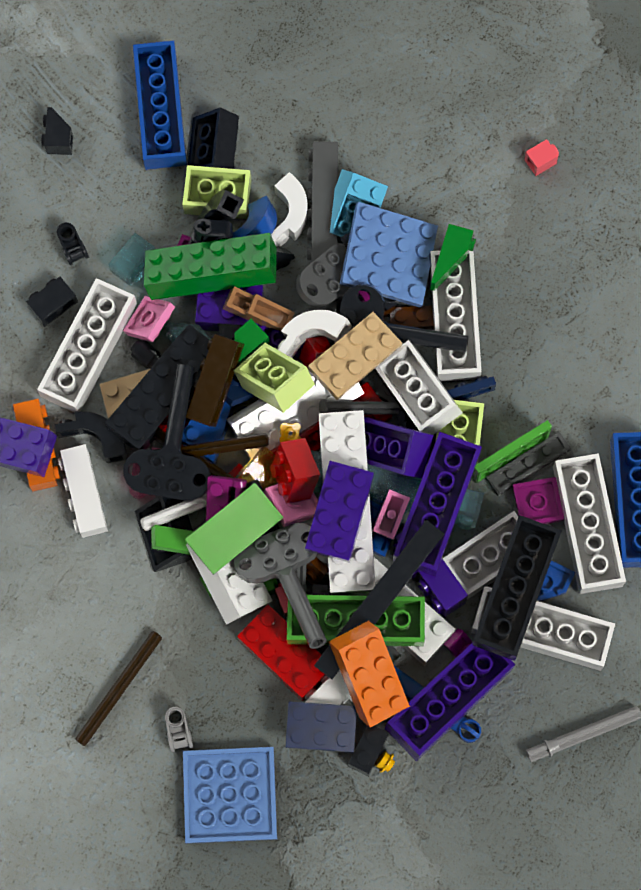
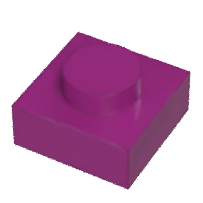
(457, 642)

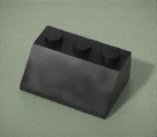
(214, 139)
(159, 558)

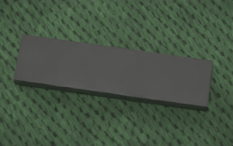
(528, 463)

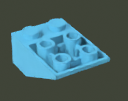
(348, 192)

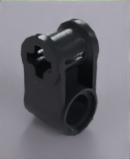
(212, 230)
(72, 246)

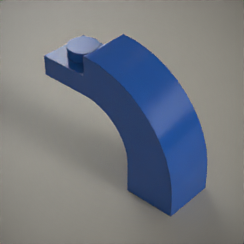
(261, 219)

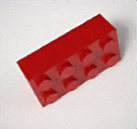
(290, 663)

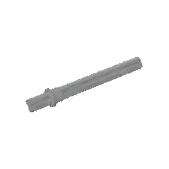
(582, 734)

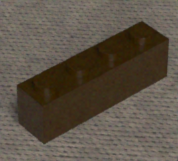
(214, 380)

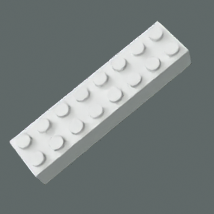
(345, 443)

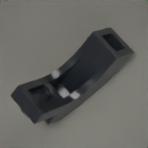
(221, 207)
(94, 425)

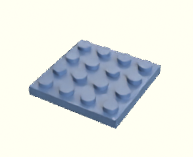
(389, 254)
(229, 795)

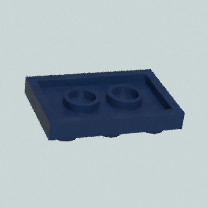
(321, 727)

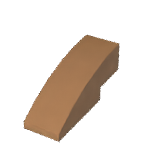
(258, 309)

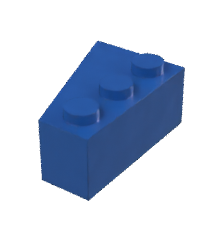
(199, 433)

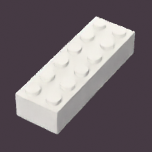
(456, 312)
(87, 346)
(264, 418)
(589, 524)
(562, 634)

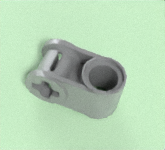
(178, 731)

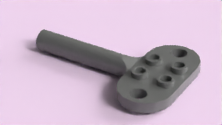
(323, 278)
(279, 557)

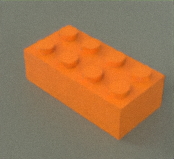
(369, 673)

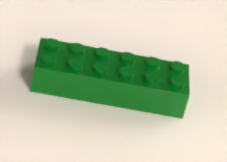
(210, 266)

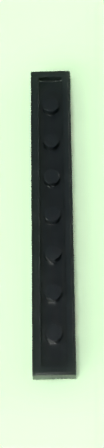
(386, 588)

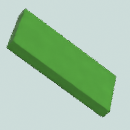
(511, 451)
(234, 528)

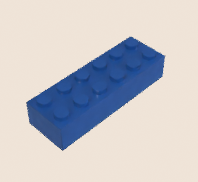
(159, 105)
(627, 495)

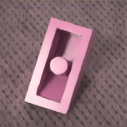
(390, 514)

